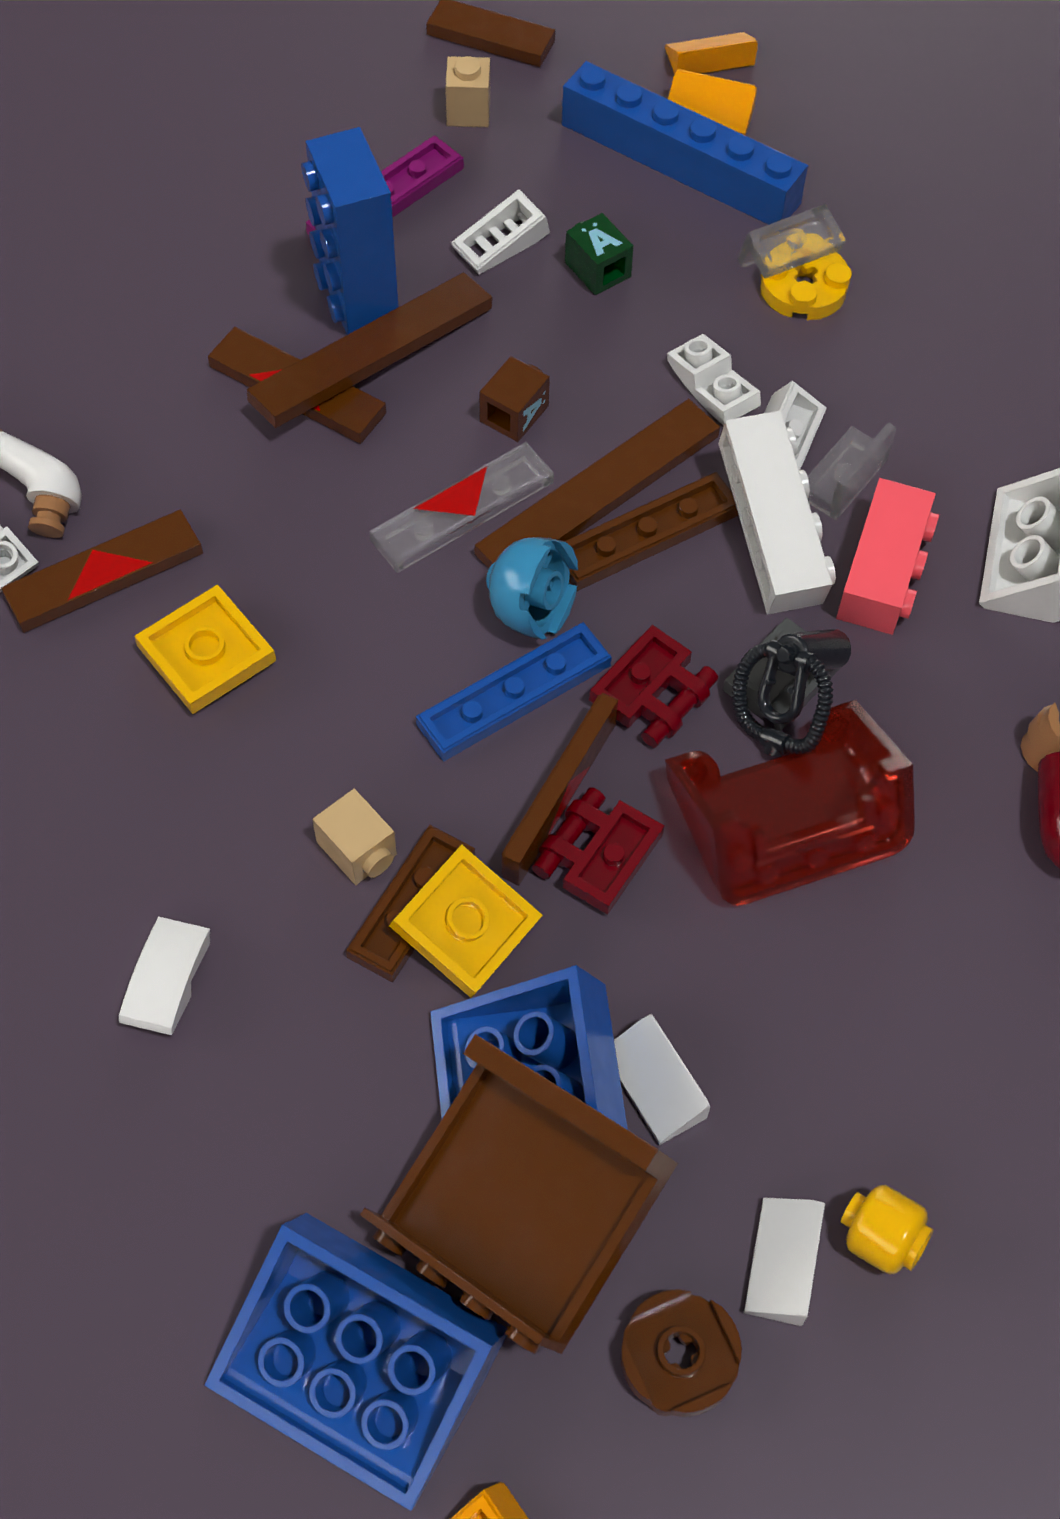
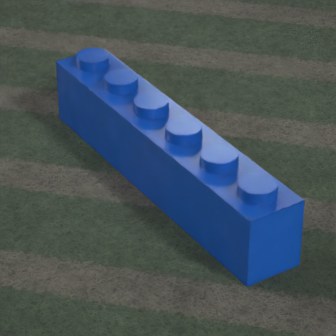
(683, 144)

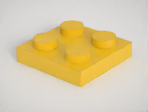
(205, 648)
(465, 921)

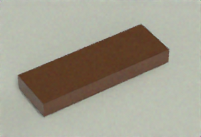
(491, 32)
(377, 944)

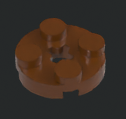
(665, 1385)

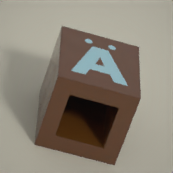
(514, 398)

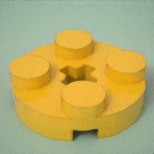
(817, 300)

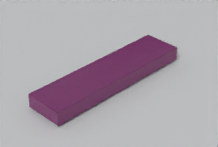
(418, 173)

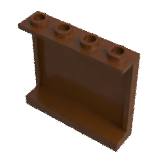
(523, 1200)

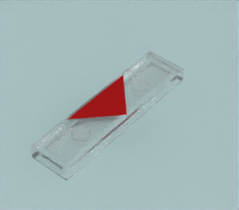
(461, 507)

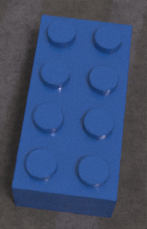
(352, 228)

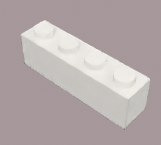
(776, 512)

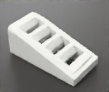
(503, 216)

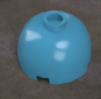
(532, 585)

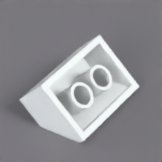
(1025, 550)

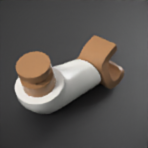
(49, 484)

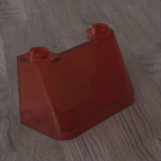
(801, 812)

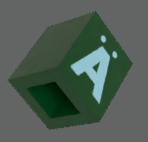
(598, 253)

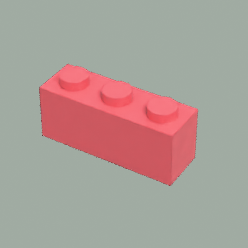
(888, 557)

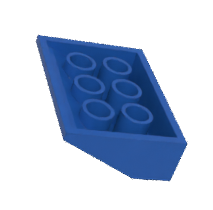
(546, 1023)
(355, 1358)

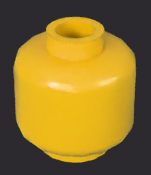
(886, 1229)

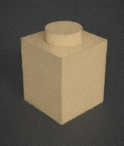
(468, 91)
(355, 837)

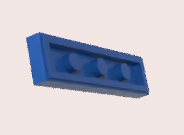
(513, 691)

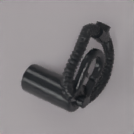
(798, 656)

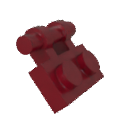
(644, 674)
(611, 857)

